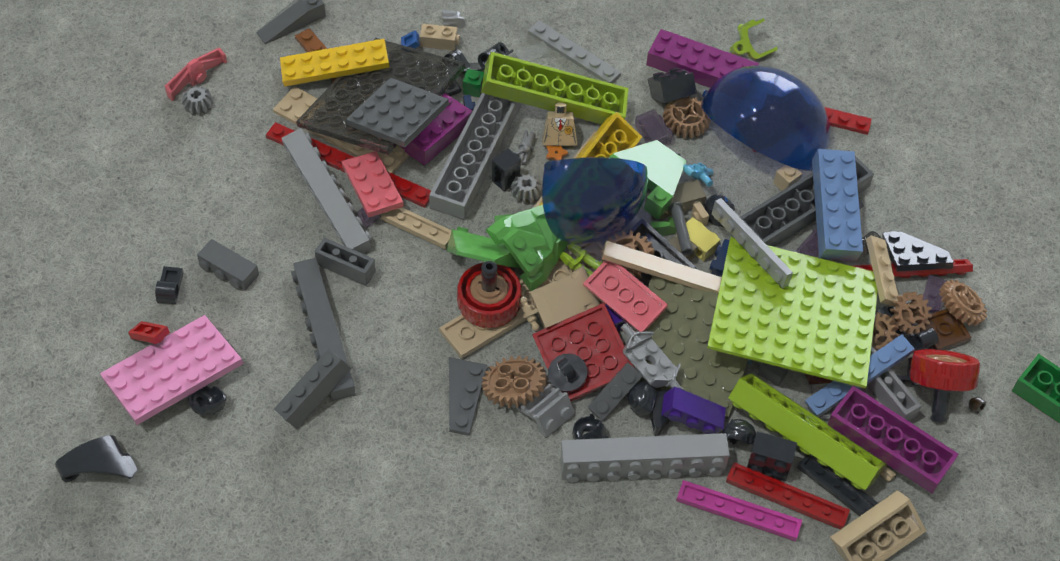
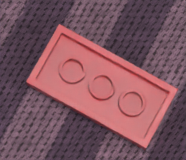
(372, 184)
(625, 295)

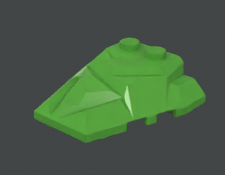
(530, 243)

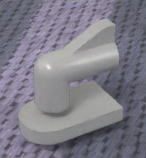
(453, 19)

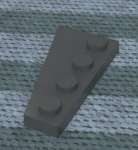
(464, 393)

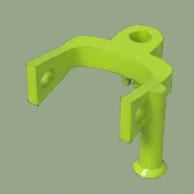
(744, 44)

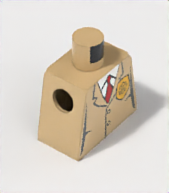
(559, 127)

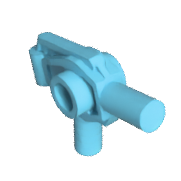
(699, 171)

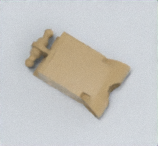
(559, 300)

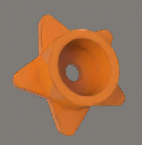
(555, 156)

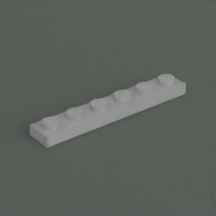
(574, 52)
(752, 243)

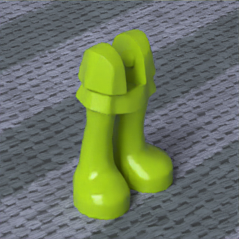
(581, 255)

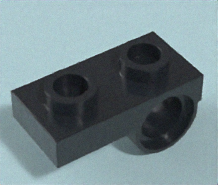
(169, 285)

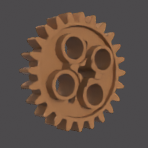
(514, 381)

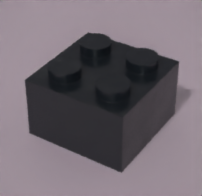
(672, 85)
(772, 456)

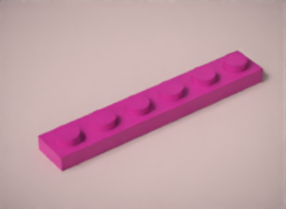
(739, 510)

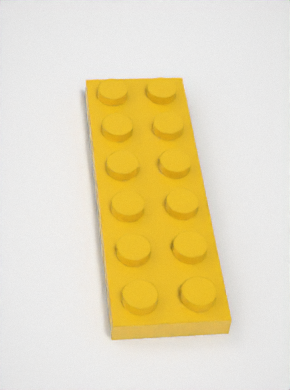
(334, 62)

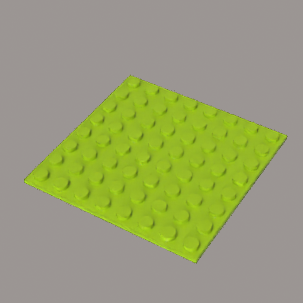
(811, 326)

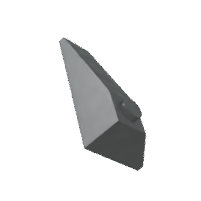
(292, 17)

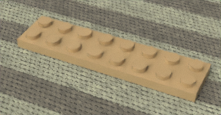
(298, 101)

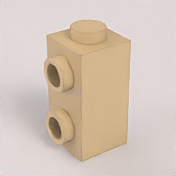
(439, 37)

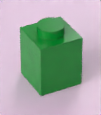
(473, 83)

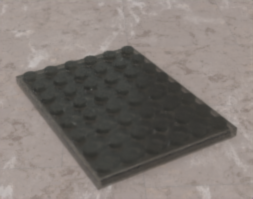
(348, 92)

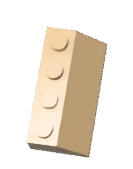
(880, 530)

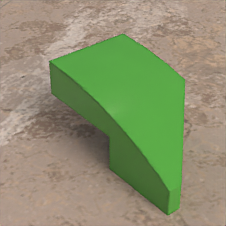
(664, 228)

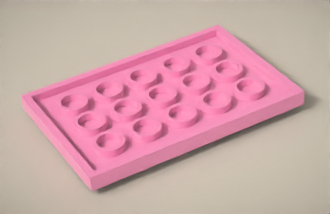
(171, 369)

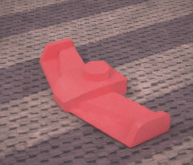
(194, 72)

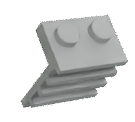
(548, 410)

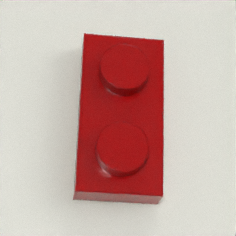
(149, 332)

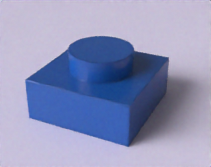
(411, 40)

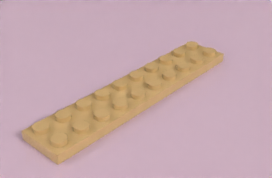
(467, 338)

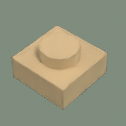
(700, 213)

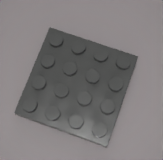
(397, 112)

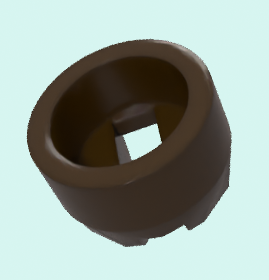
(975, 403)

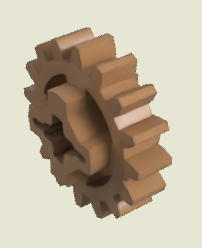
(910, 313)
(881, 335)

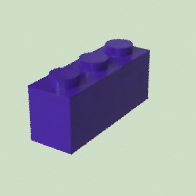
(693, 411)

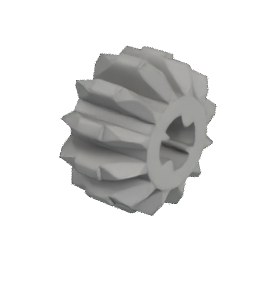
(197, 100)
(526, 188)

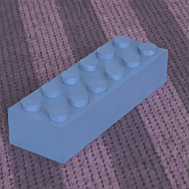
(837, 205)

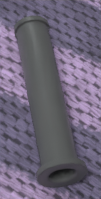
(681, 228)

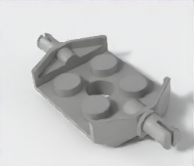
(641, 347)

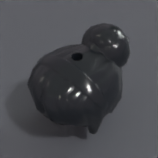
(594, 428)

